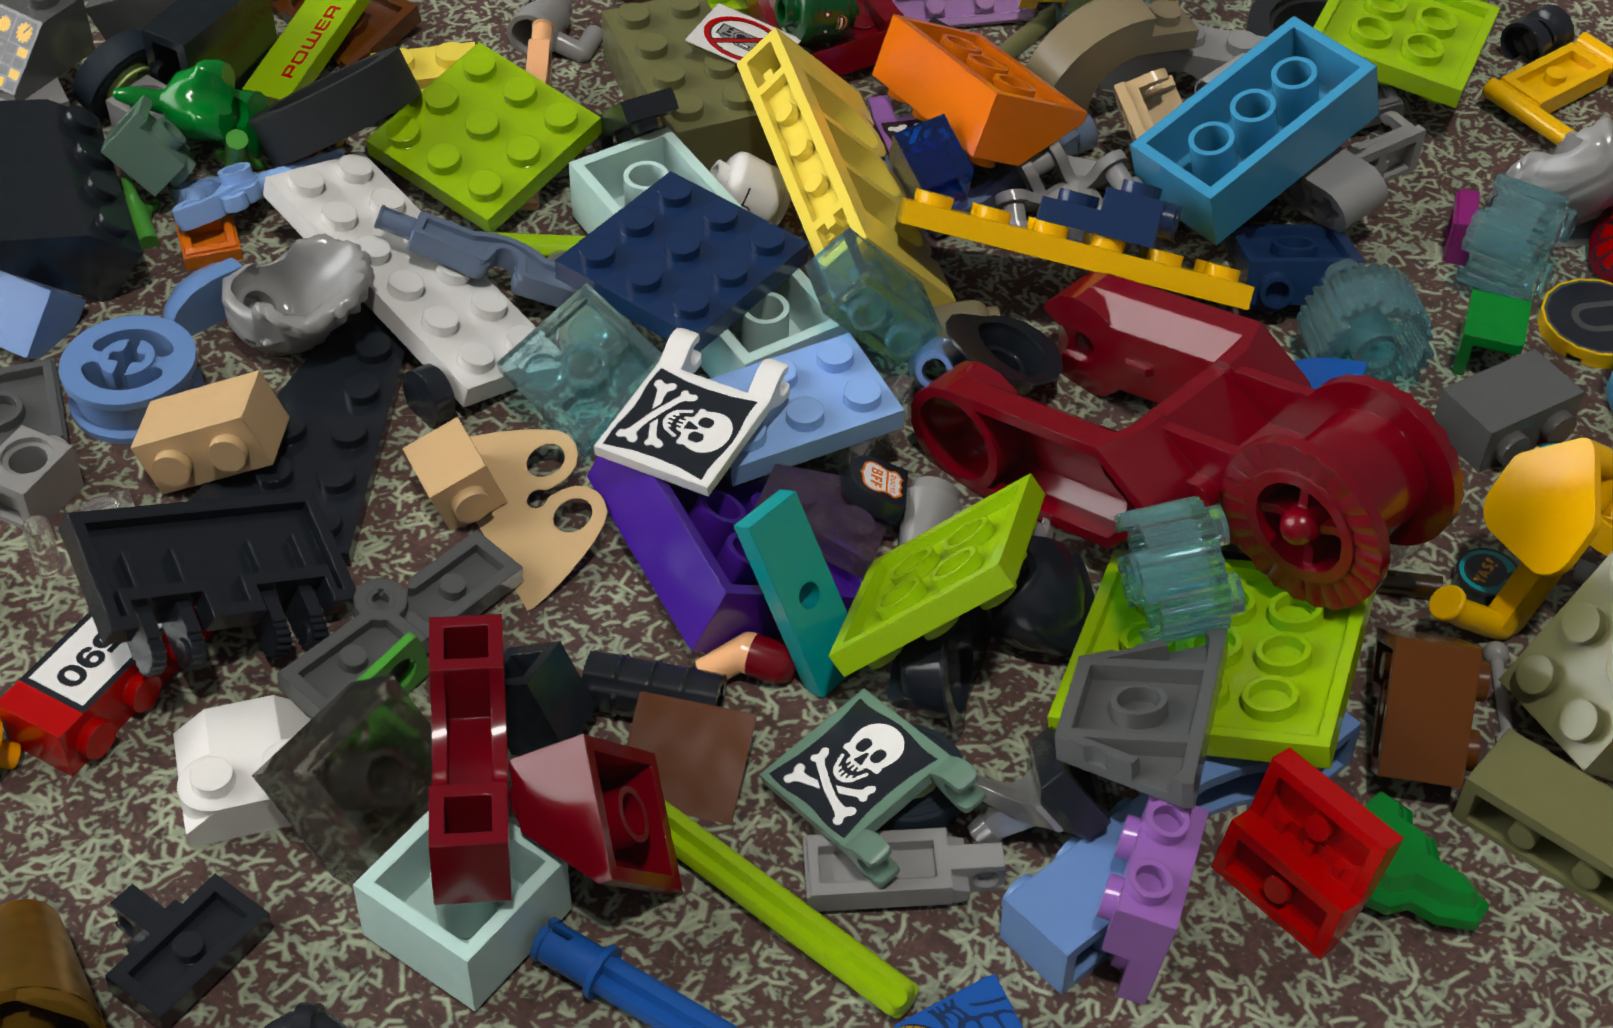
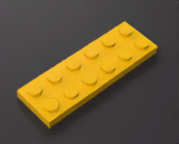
(1093, 253)

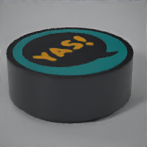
(1482, 574)

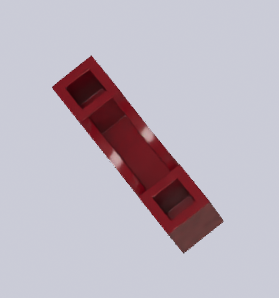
(468, 761)

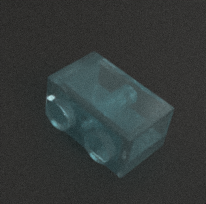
(873, 297)

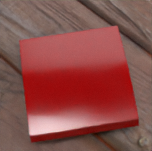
(1306, 853)

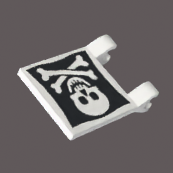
(687, 424)

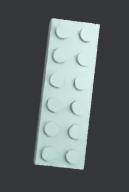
(776, 325)

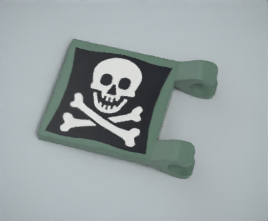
(861, 773)

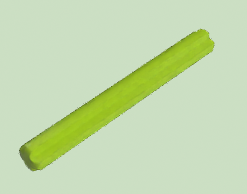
(791, 917)

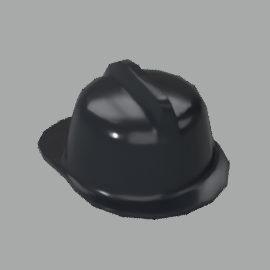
(1009, 347)
(939, 673)

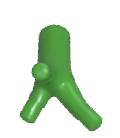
(237, 151)
(141, 214)

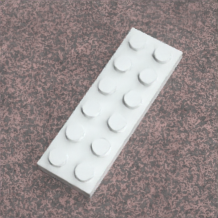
(431, 308)

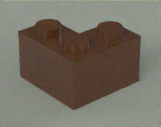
(1426, 706)

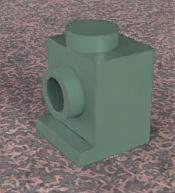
(148, 148)

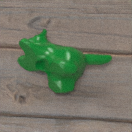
(204, 104)

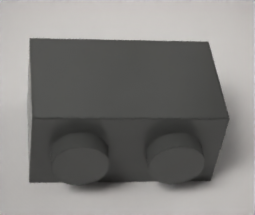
(1508, 410)

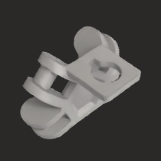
(1073, 172)

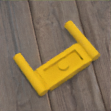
(1552, 83)

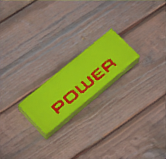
(305, 47)

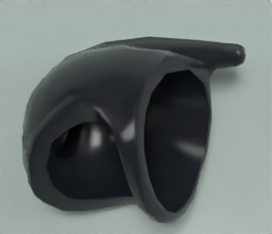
(1049, 606)

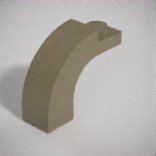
(1104, 36)

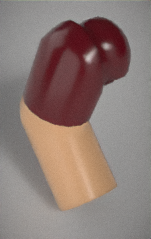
(753, 656)

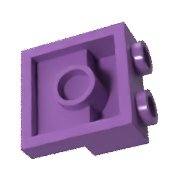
(1151, 894)

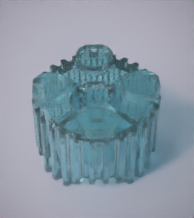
(1516, 239)
(1368, 318)
(1178, 569)

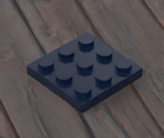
(683, 260)

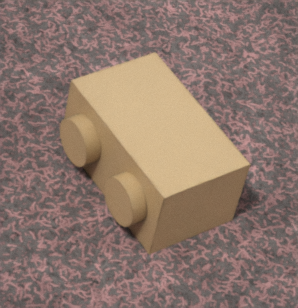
(210, 432)

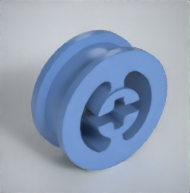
(121, 368)

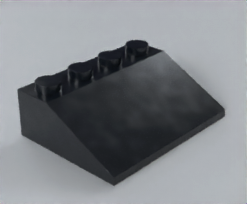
(62, 201)

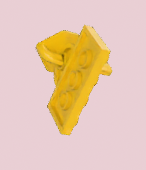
(1547, 514)

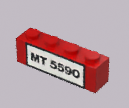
(80, 697)

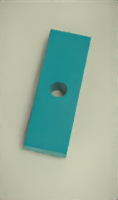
(795, 586)

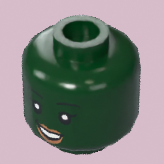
(816, 19)

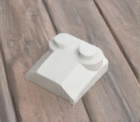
(216, 766)

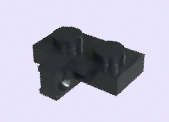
(182, 947)

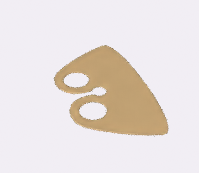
(530, 532)

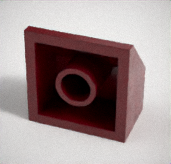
(598, 811)

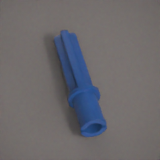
(617, 981)

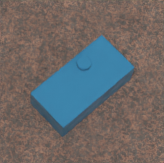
(1257, 128)

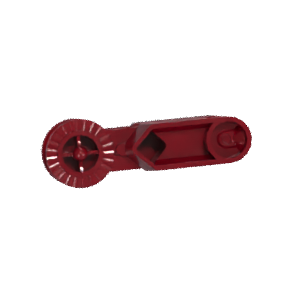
(1301, 472)

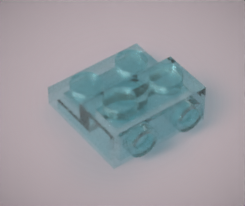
(581, 367)

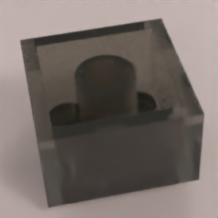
(354, 775)

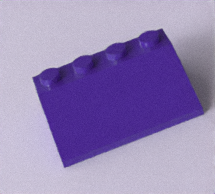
(694, 552)

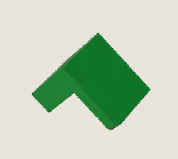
(1492, 324)

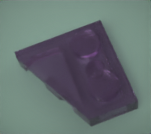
(843, 530)

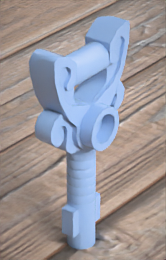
(229, 192)

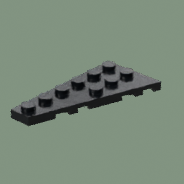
(336, 426)

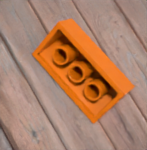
(986, 94)

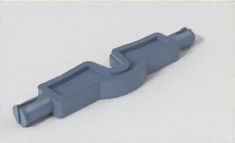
(477, 252)

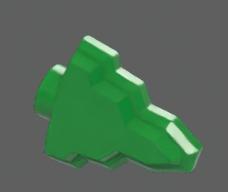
(1420, 879)

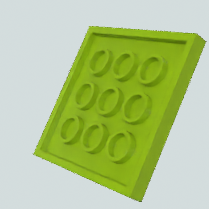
(1282, 672)

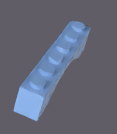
(1053, 913)

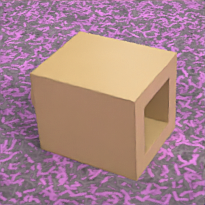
(454, 475)

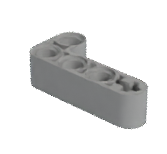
(1336, 189)

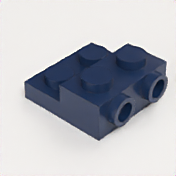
(1126, 214)
(1286, 260)

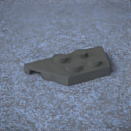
(1145, 716)

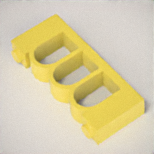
(833, 157)

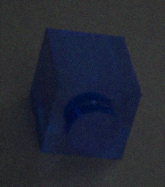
(931, 160)

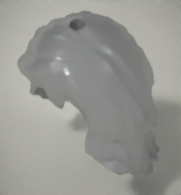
(1576, 170)
(299, 296)

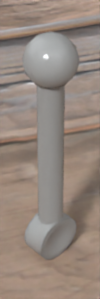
(1498, 654)

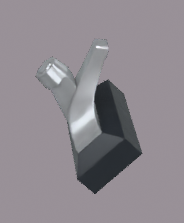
(1046, 797)

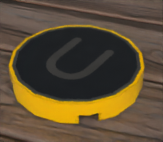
(1579, 321)

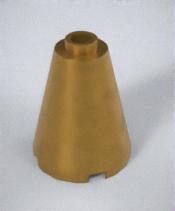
(41, 972)

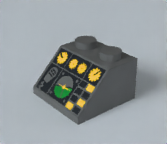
(40, 43)

